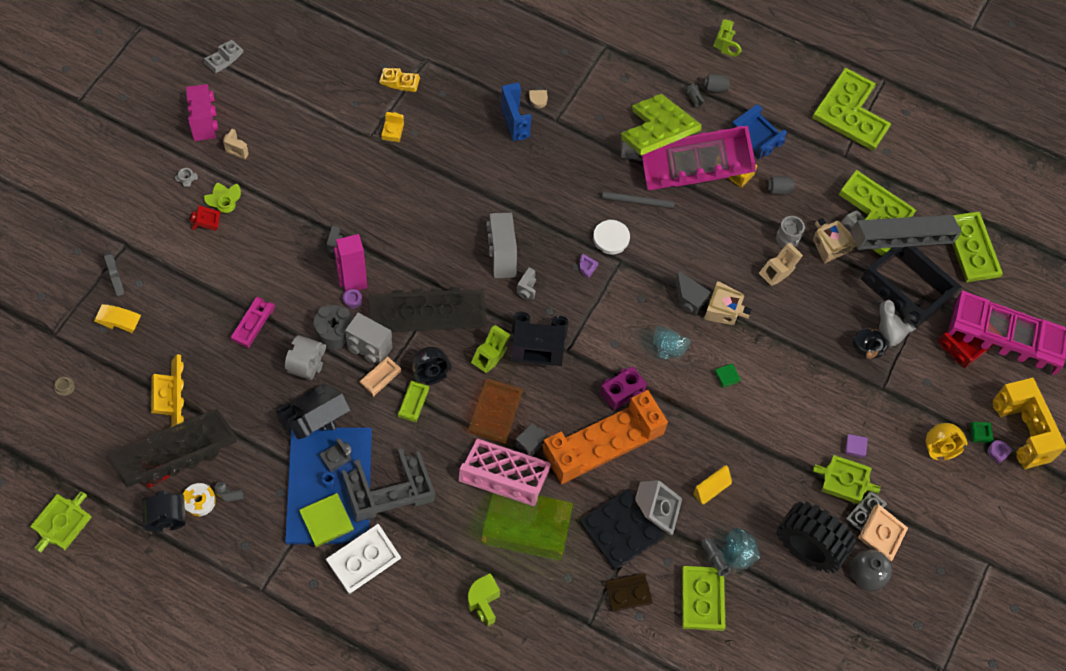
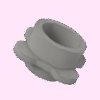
(186, 172)

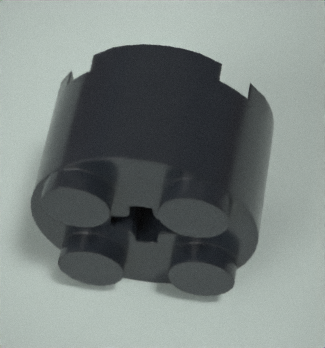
(163, 511)

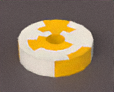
(205, 505)

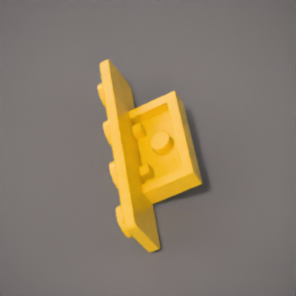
(166, 392)

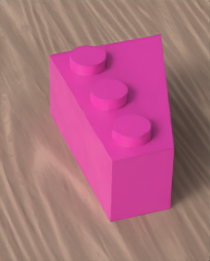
(201, 112)

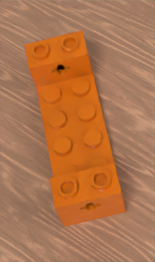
(605, 439)

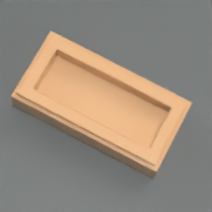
(380, 376)

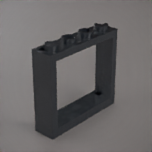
(926, 269)

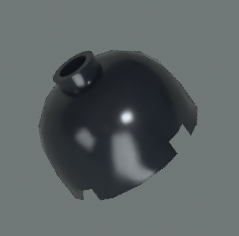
(430, 365)

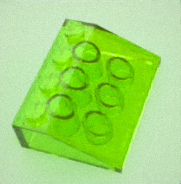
(528, 528)

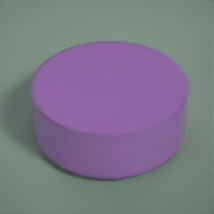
(352, 298)

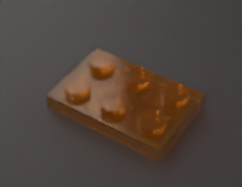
(495, 411)

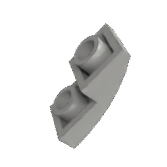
(226, 55)
(862, 511)

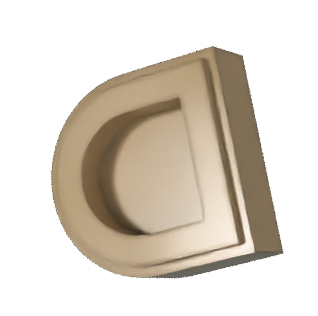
(538, 98)

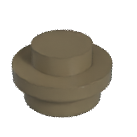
(64, 386)

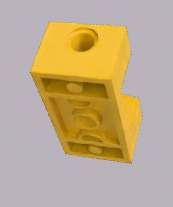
(1045, 439)

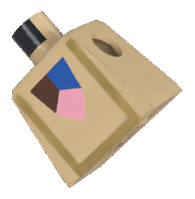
(832, 240)
(726, 305)

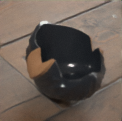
(870, 343)

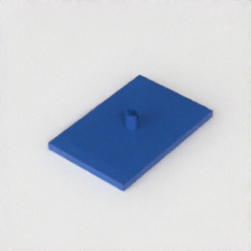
(310, 479)

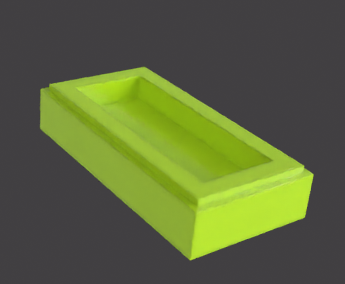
(413, 401)

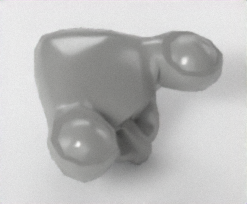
(891, 325)

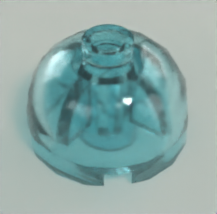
(669, 343)
(741, 549)

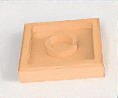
(883, 532)

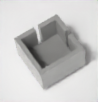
(368, 339)

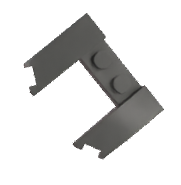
(366, 504)

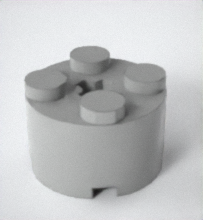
(305, 357)

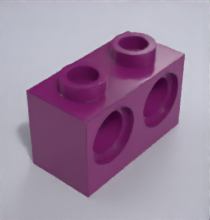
(625, 390)

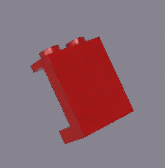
(963, 352)

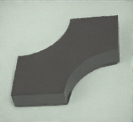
(113, 272)

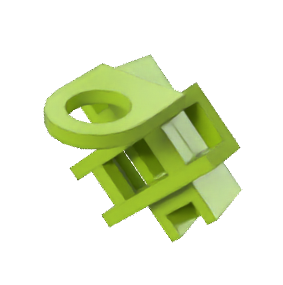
(724, 39)

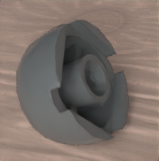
(870, 570)

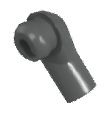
(226, 494)

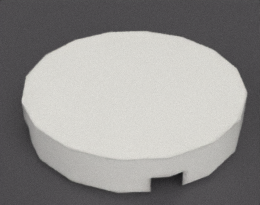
(611, 237)

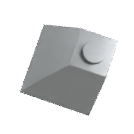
(659, 504)

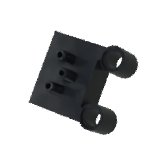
(538, 342)
(313, 411)

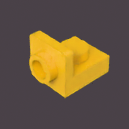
(393, 126)

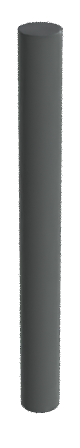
(638, 199)

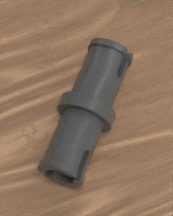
(715, 557)

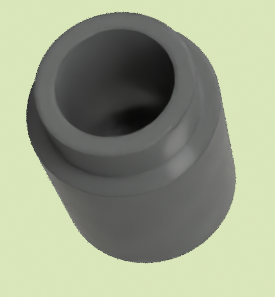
(716, 83)
(780, 185)

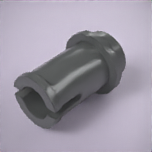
(694, 94)

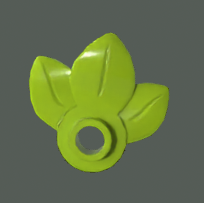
(222, 196)

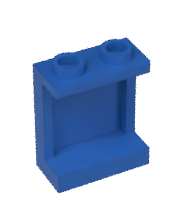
(510, 102)
(762, 134)

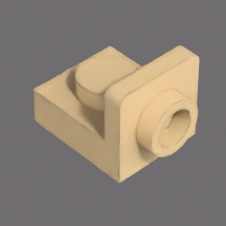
(235, 146)

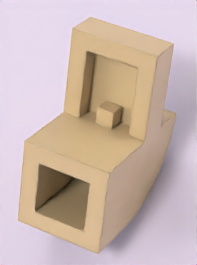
(781, 266)

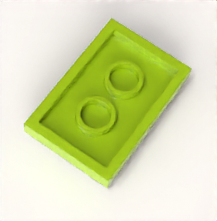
(702, 599)

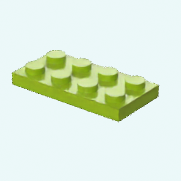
(975, 249)

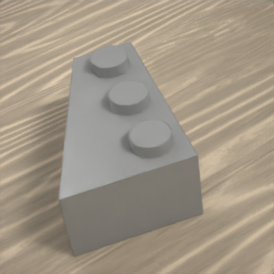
(503, 244)

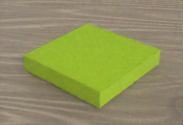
(326, 520)

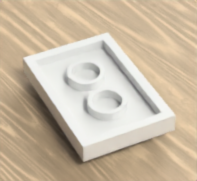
(363, 558)

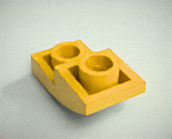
(402, 81)
(119, 317)

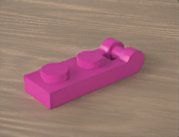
(252, 322)

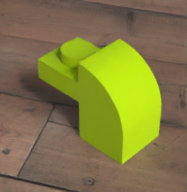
(492, 350)
(480, 594)

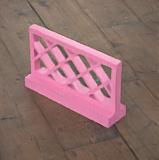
(500, 483)

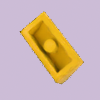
(713, 485)

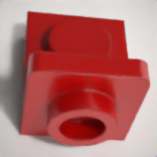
(204, 218)

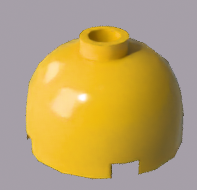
(945, 440)

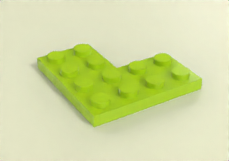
(844, 111)
(663, 125)
(874, 201)

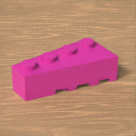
(350, 263)

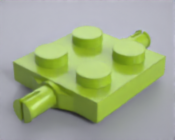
(846, 479)
(61, 522)

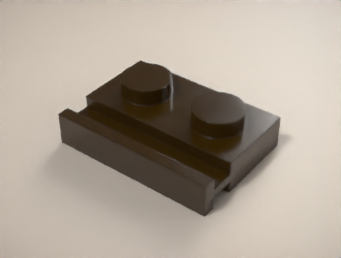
(628, 592)

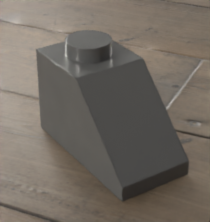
(690, 294)

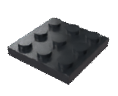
(621, 530)

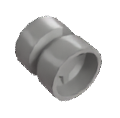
(790, 231)

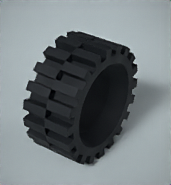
(816, 537)

